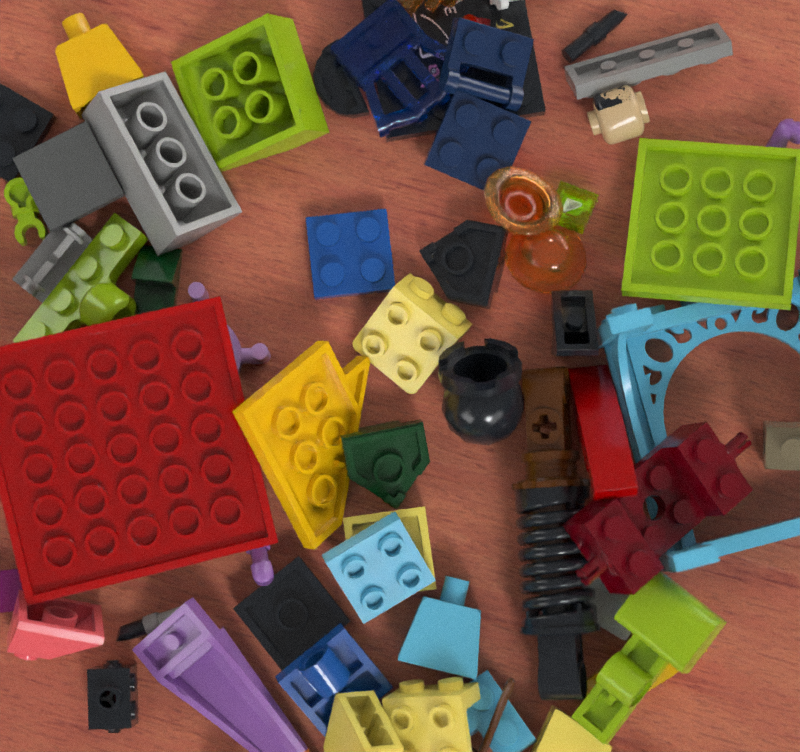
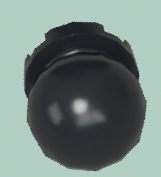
(482, 390)

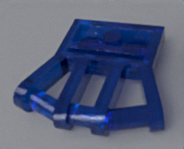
(379, 46)

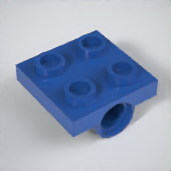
(329, 668)

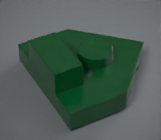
(386, 458)

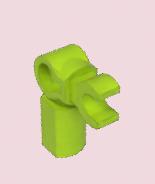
(24, 209)

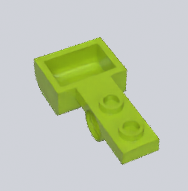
(666, 630)

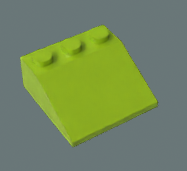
(251, 92)

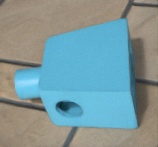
(445, 632)

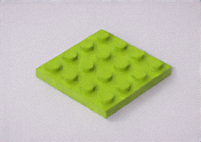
(713, 224)

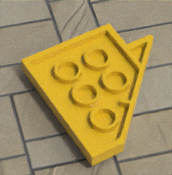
(297, 440)

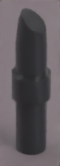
(593, 35)

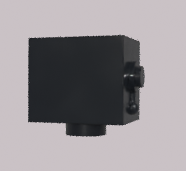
(123, 684)

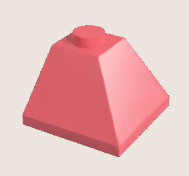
(53, 628)

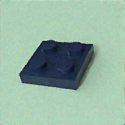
(475, 140)

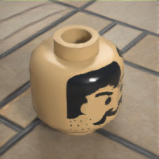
(618, 114)

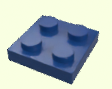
(350, 254)

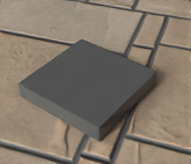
(68, 177)

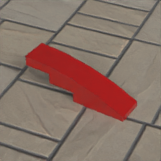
(602, 433)

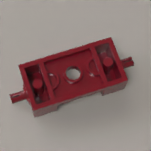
(688, 478)

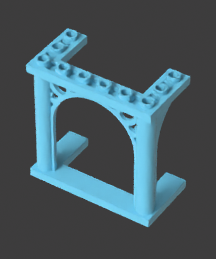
(624, 340)

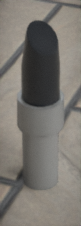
(143, 626)

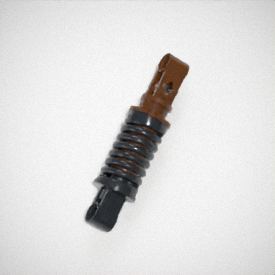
(546, 502)

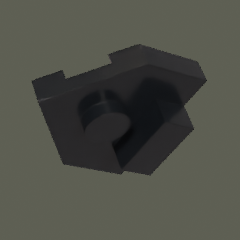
(469, 262)

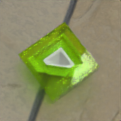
(577, 207)

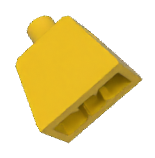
(92, 61)

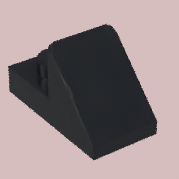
(573, 323)

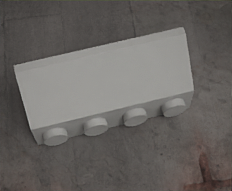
(160, 161)

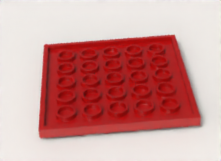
(126, 451)

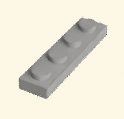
(648, 61)

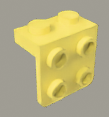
(410, 333)
(432, 715)

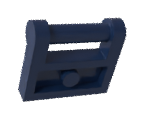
(487, 50)

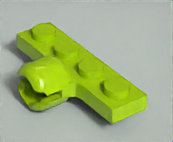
(89, 287)

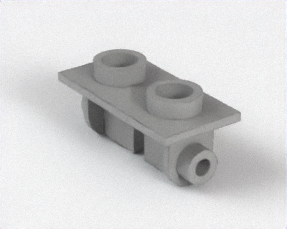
(52, 260)

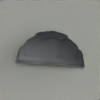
(337, 87)

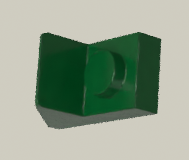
(156, 279)

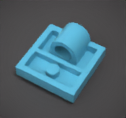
(378, 567)

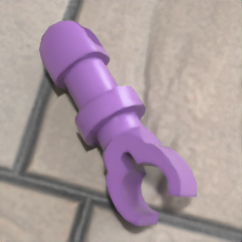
(261, 566)

